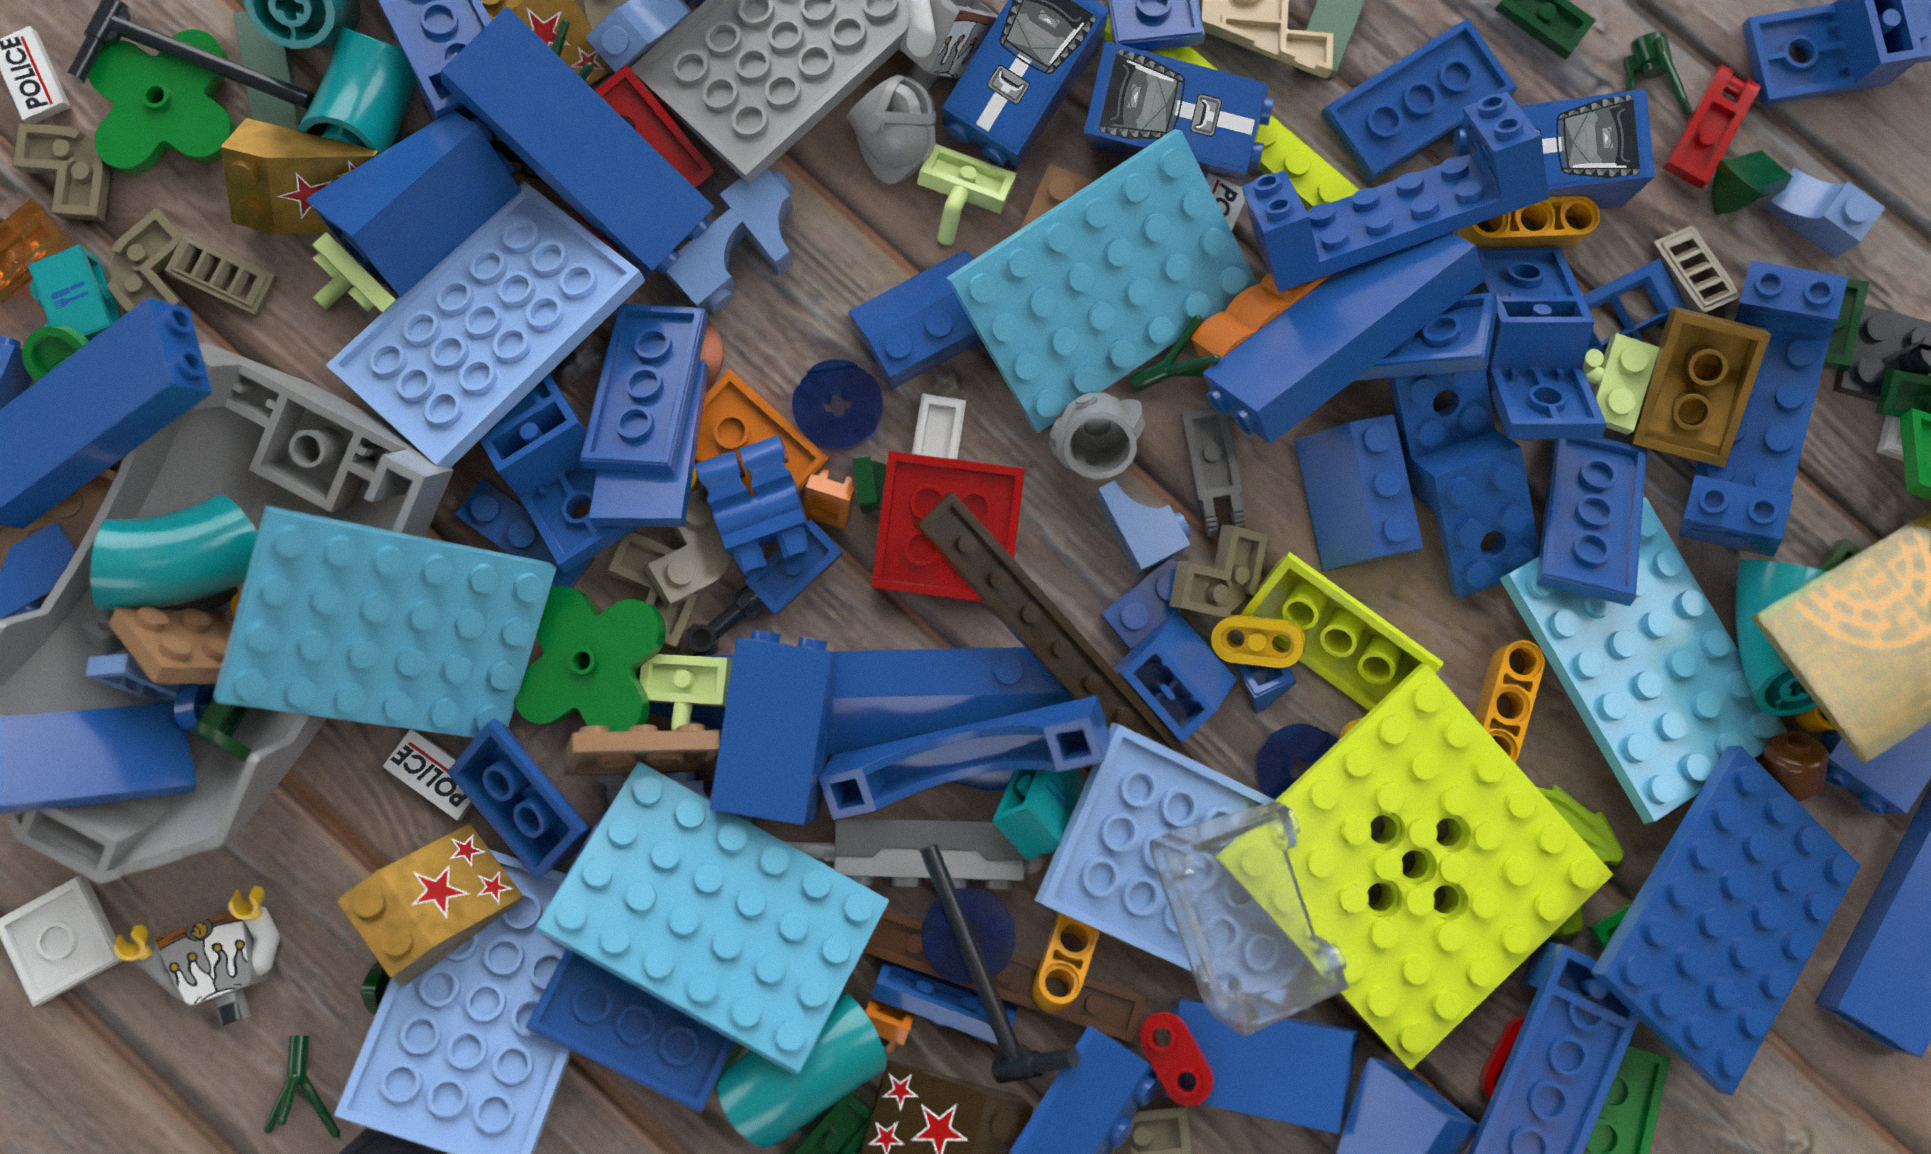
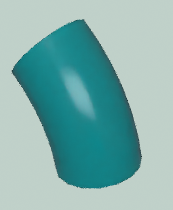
(303, 22)
(361, 93)
(171, 556)
(1768, 677)
(772, 1103)

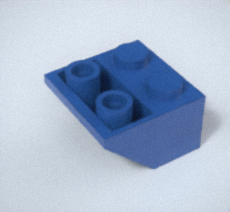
(1176, 676)

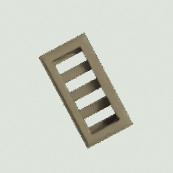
(193, 262)
(1716, 279)

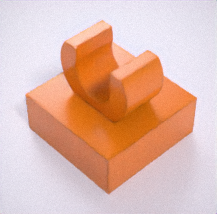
(828, 500)
(889, 1022)

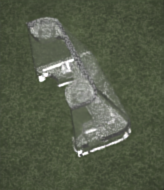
(1246, 917)

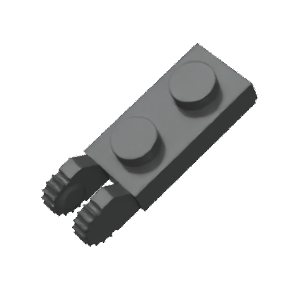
(1213, 465)

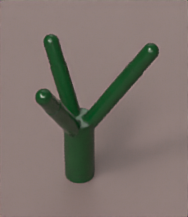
(1166, 369)
(297, 1075)

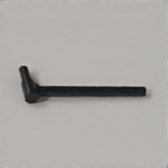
(113, 21)
(1013, 1060)

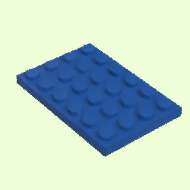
(1727, 920)

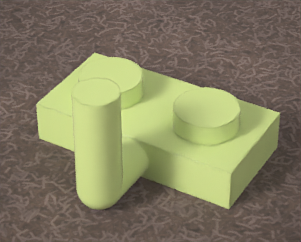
(964, 181)
(345, 274)
(1621, 379)
(686, 683)

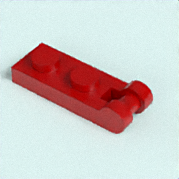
(1711, 127)

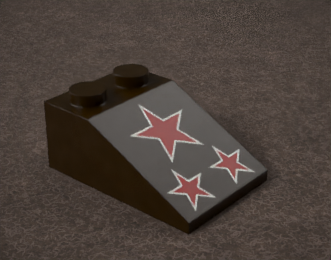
(941, 1115)

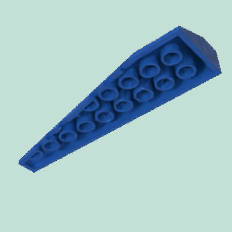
(919, 692)

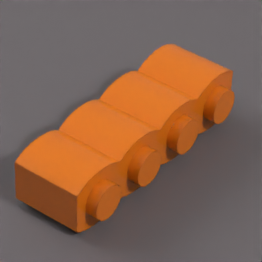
(1246, 316)

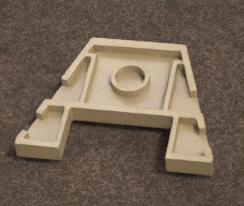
(1263, 29)

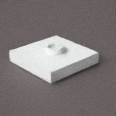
(59, 940)

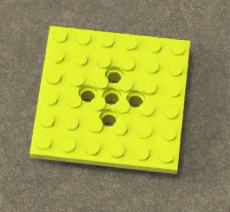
(1505, 865)

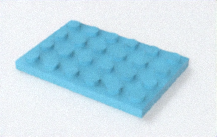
(1103, 279)
(381, 626)
(1648, 677)
(714, 917)

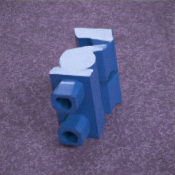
(758, 519)

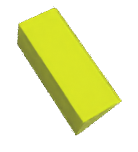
(1342, 635)

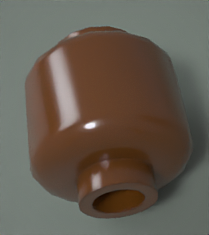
(1796, 763)

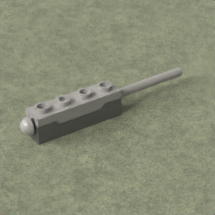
(892, 850)

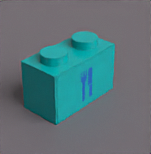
(74, 291)
(1038, 809)

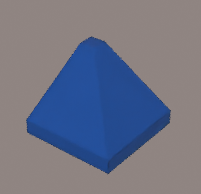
(1264, 683)

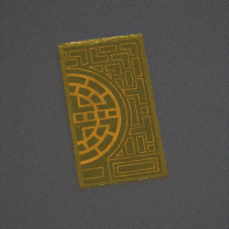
(1864, 640)

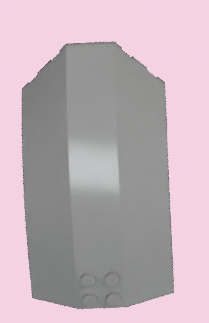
(261, 445)

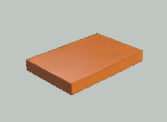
(739, 417)

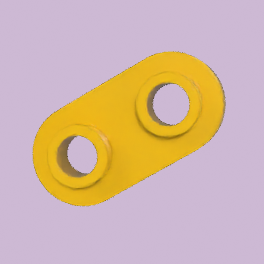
(1259, 641)

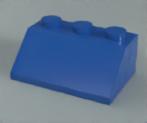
(916, 323)
(1358, 493)
(519, 799)
(1091, 1104)

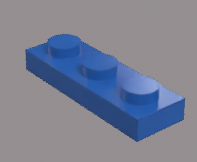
(512, 529)
(936, 1000)

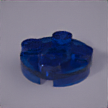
(822, 426)
(1279, 750)
(994, 927)

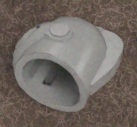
(895, 128)
(1097, 434)

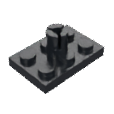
(1885, 343)

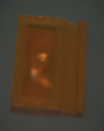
(24, 239)

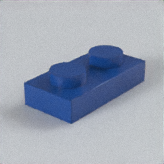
(787, 580)
(1143, 606)

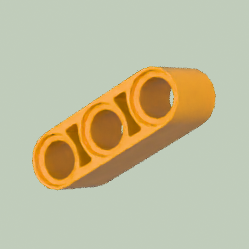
(1549, 221)
(1520, 690)
(1063, 964)

